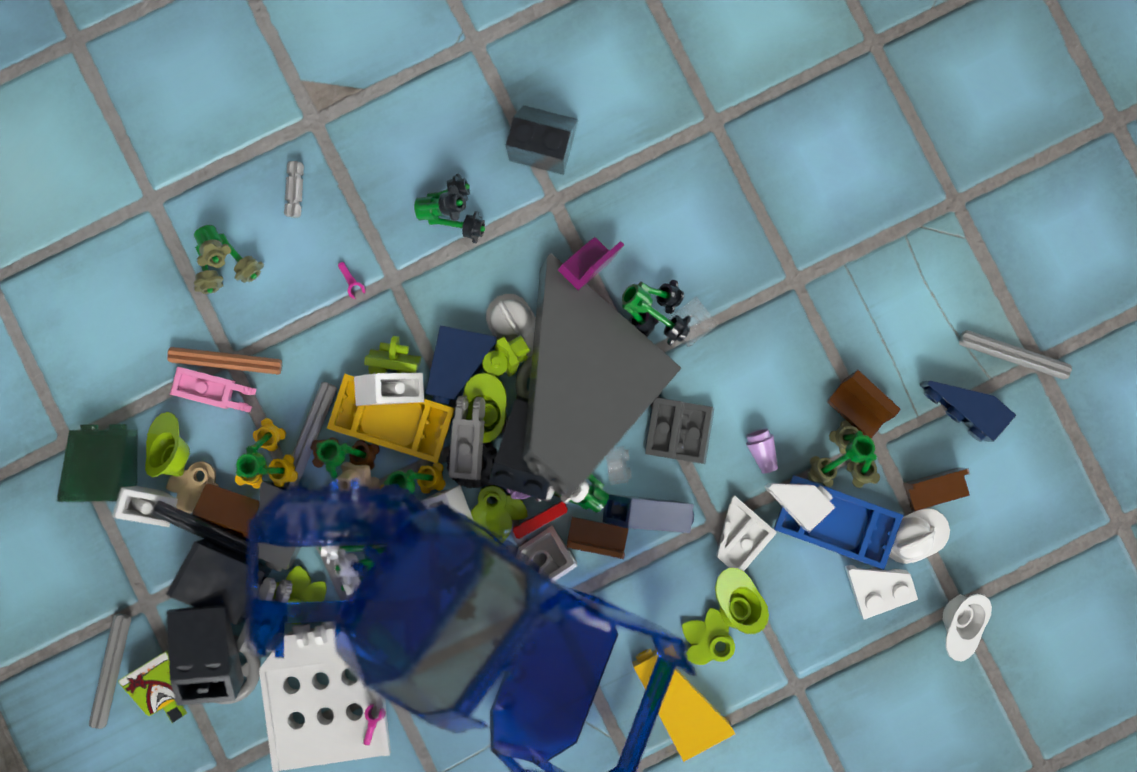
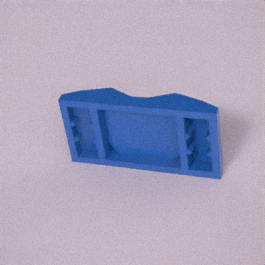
(850, 529)

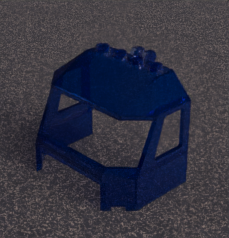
(311, 520)
(557, 677)

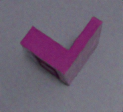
(588, 262)

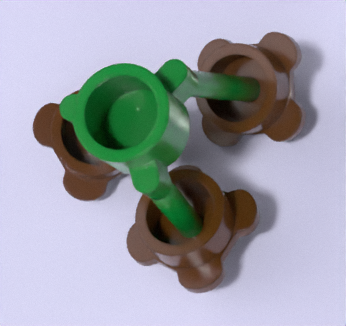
(333, 455)

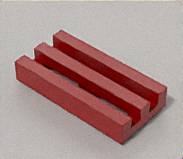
(540, 520)

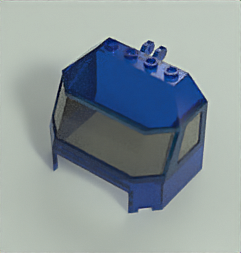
(442, 616)

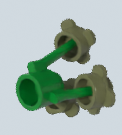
(212, 251)
(853, 446)

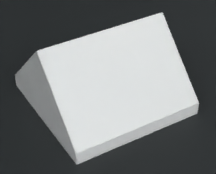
(550, 553)

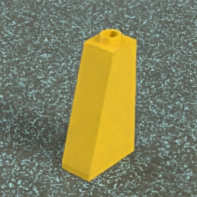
(685, 712)

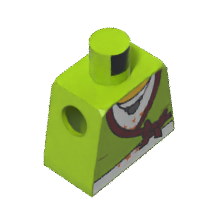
(152, 688)

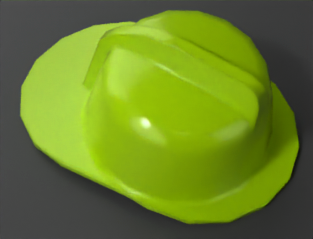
(495, 399)
(165, 448)
(740, 602)

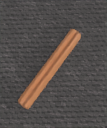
(224, 360)

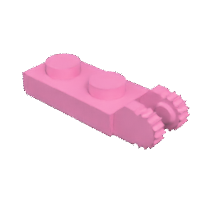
(209, 389)

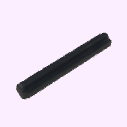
(200, 528)

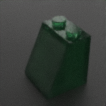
(98, 463)

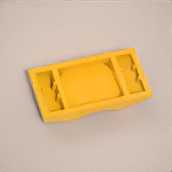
(404, 427)

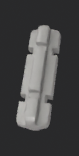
(294, 189)

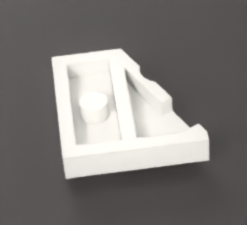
(742, 536)
(880, 589)

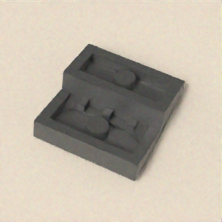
(679, 430)

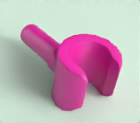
(350, 280)
(372, 722)

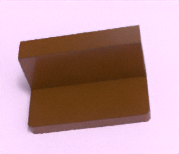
(862, 404)
(937, 488)
(226, 509)
(597, 537)

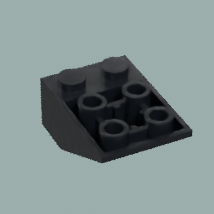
(202, 655)

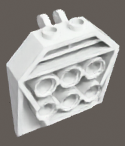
(318, 739)

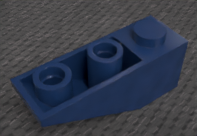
(978, 411)

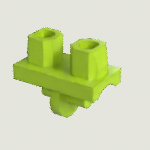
(392, 356)
(506, 357)

